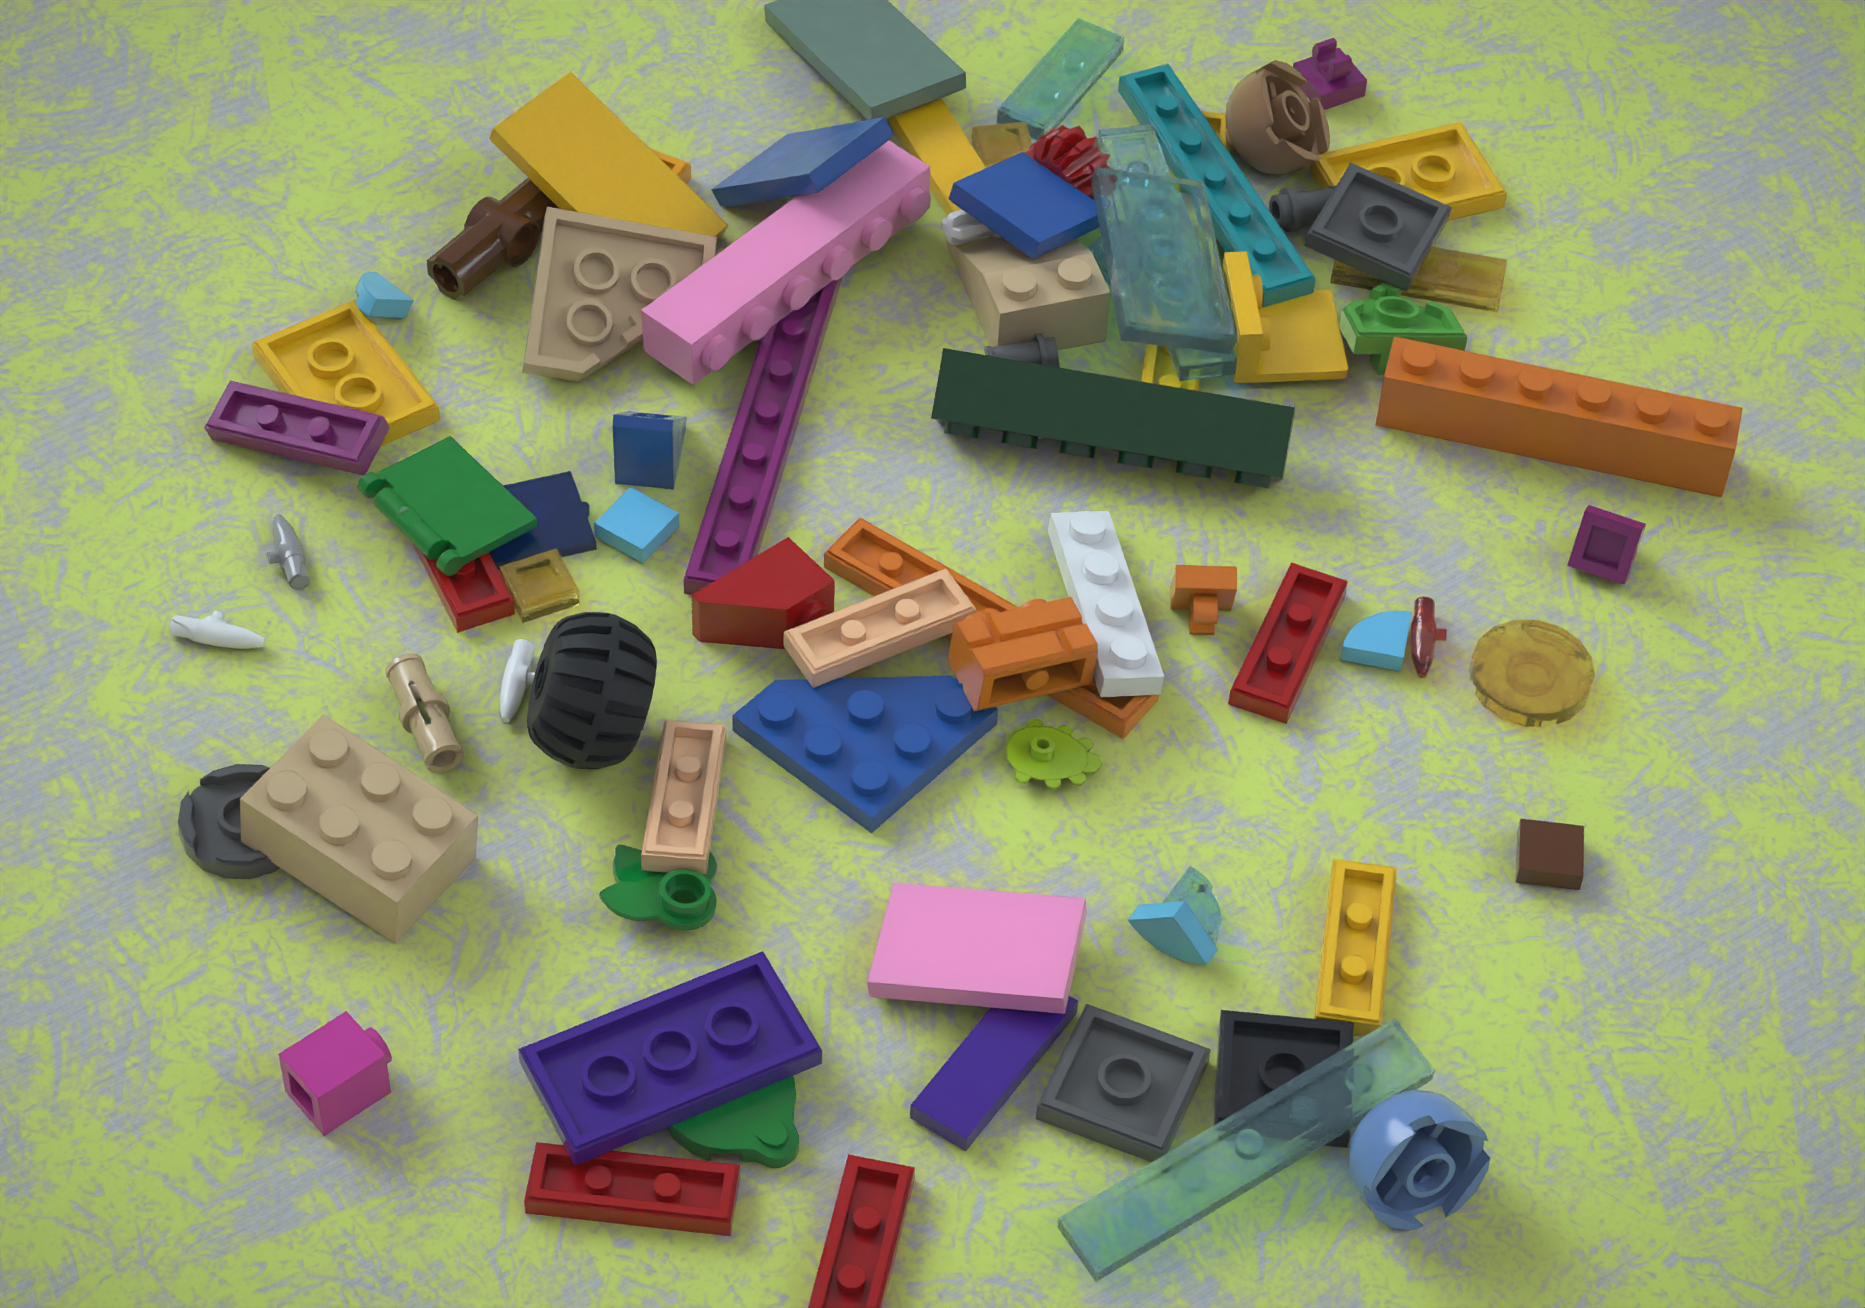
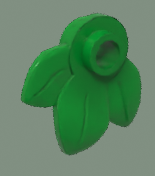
(676, 898)

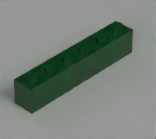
(1113, 415)

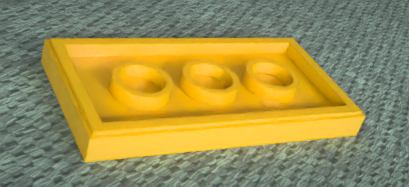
(596, 163)

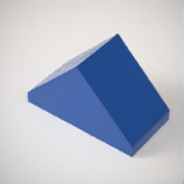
(647, 448)

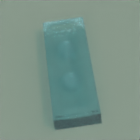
(1061, 78)

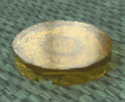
(1531, 672)

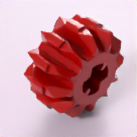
(1070, 156)

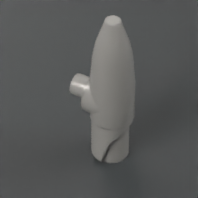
(289, 553)

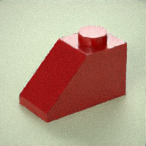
(763, 599)

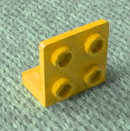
(1283, 340)

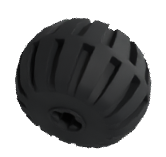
(591, 690)

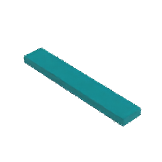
(1198, 154)

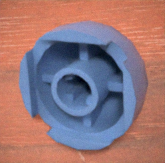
(1416, 1156)

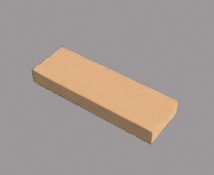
(877, 628)
(684, 797)

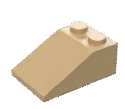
(1025, 296)

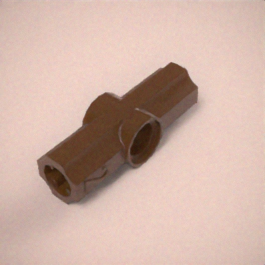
(491, 236)

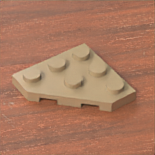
(595, 283)

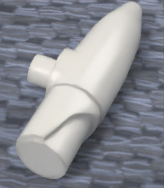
(215, 632)
(516, 679)

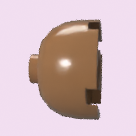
(1274, 122)

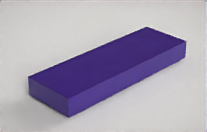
(986, 1071)

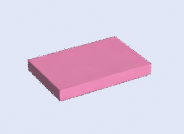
(978, 948)

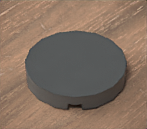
(212, 824)

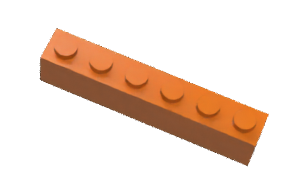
(1559, 416)

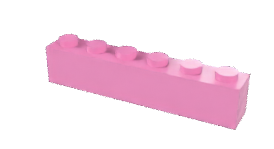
(783, 263)

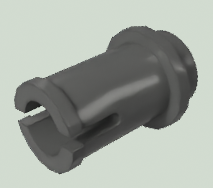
(1298, 208)
(1036, 351)

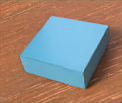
(636, 525)

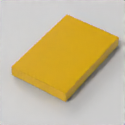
(1431, 161)
(348, 364)

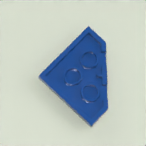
(864, 739)

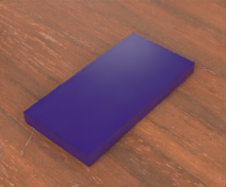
(669, 1057)

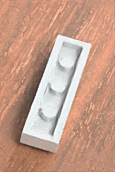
(1108, 602)

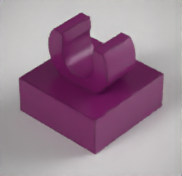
(1331, 75)
(1606, 544)

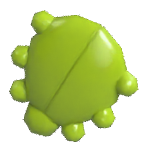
(1050, 755)

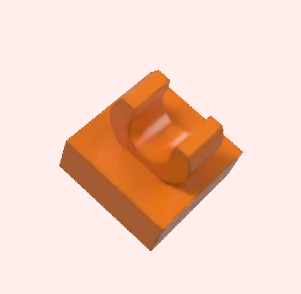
(1203, 593)

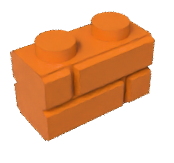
(1022, 652)

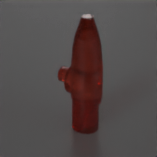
(1424, 635)

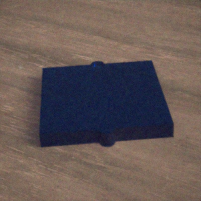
(560, 520)

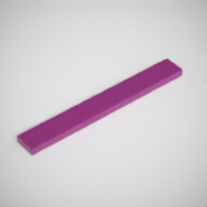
(760, 442)

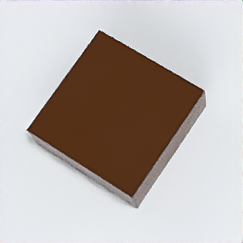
(1550, 854)

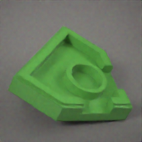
(1385, 314)

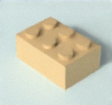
(359, 828)

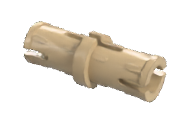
(437, 739)

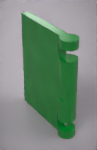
(447, 502)

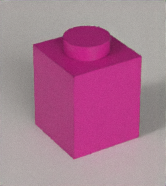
(336, 1072)

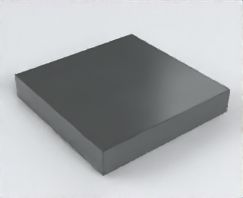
(1378, 226)
(1123, 1084)

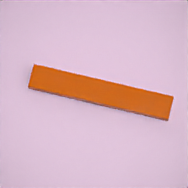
(883, 562)

